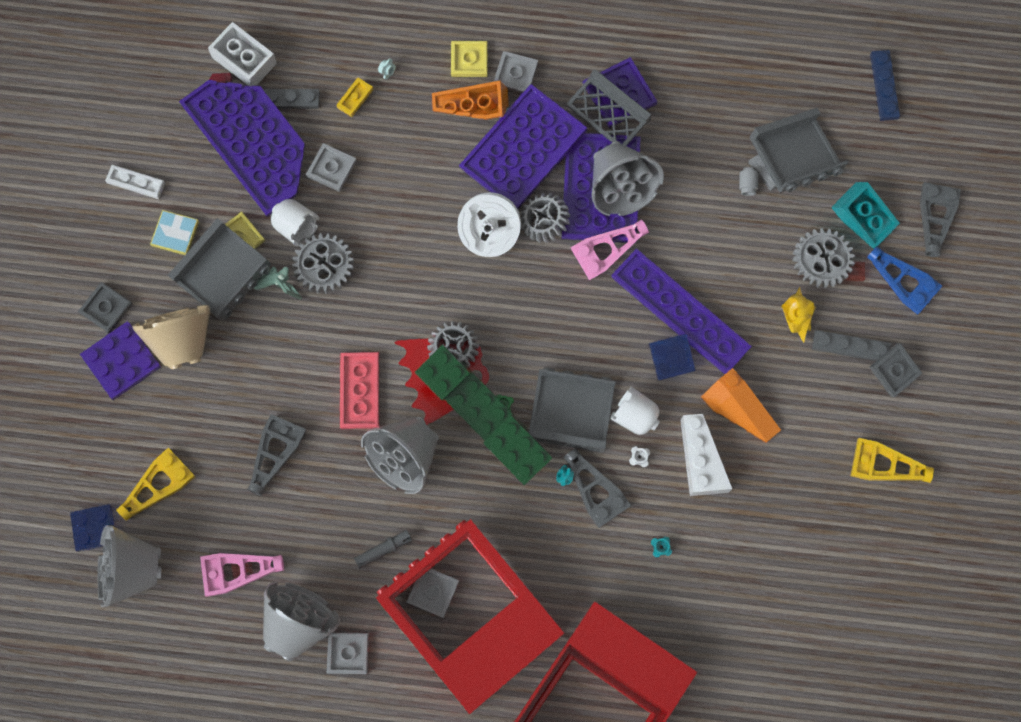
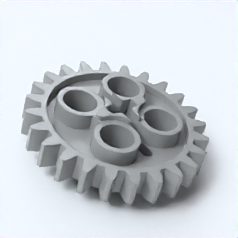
(807, 262)
(312, 275)

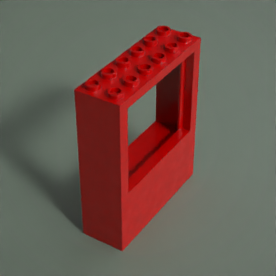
(497, 648)
(621, 660)

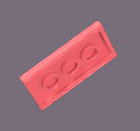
(359, 390)

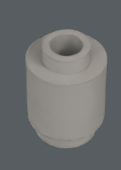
(748, 181)

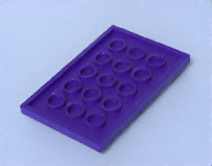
(523, 146)
(578, 180)

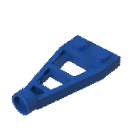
(921, 295)

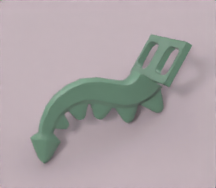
(278, 279)

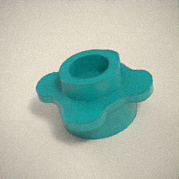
(564, 475)
(665, 542)

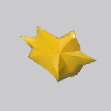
(799, 313)

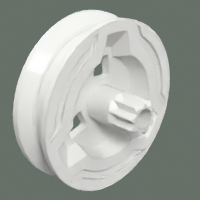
(500, 238)

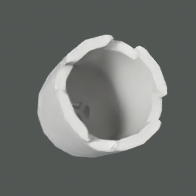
(294, 221)
(636, 412)

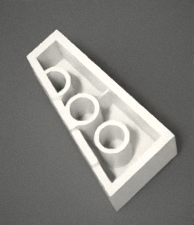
(703, 462)

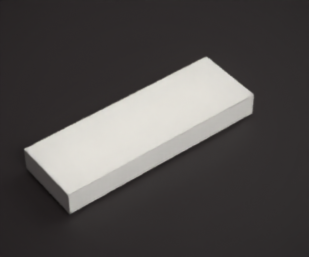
(135, 181)

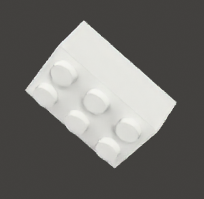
(242, 55)

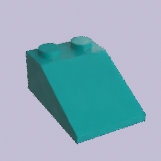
(865, 214)

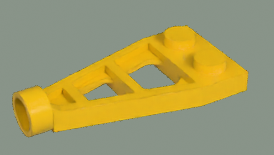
(864, 464)
(173, 468)

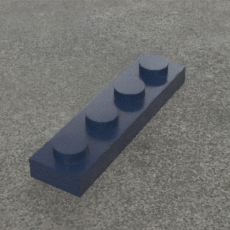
(884, 85)

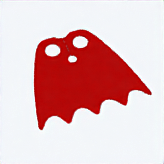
(427, 400)

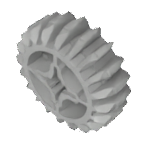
(548, 205)
(459, 341)

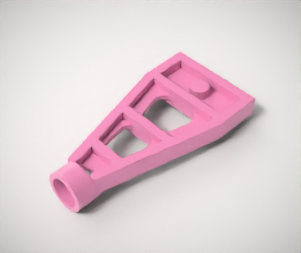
(589, 260)
(213, 571)

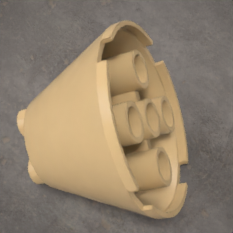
(176, 335)

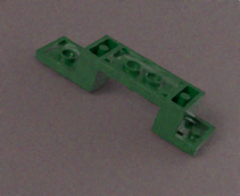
(484, 413)

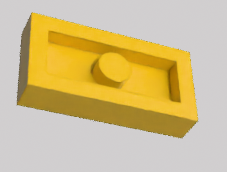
(354, 97)

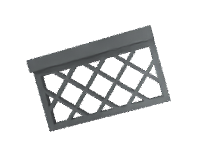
(616, 95)

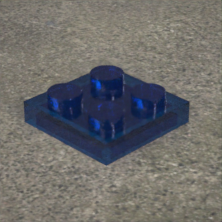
(672, 357)
(89, 525)

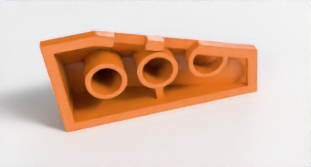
(475, 101)
(739, 404)

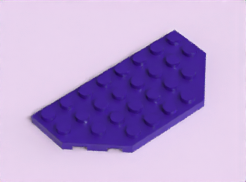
(250, 139)

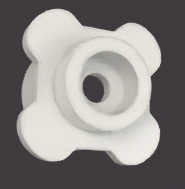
(644, 454)

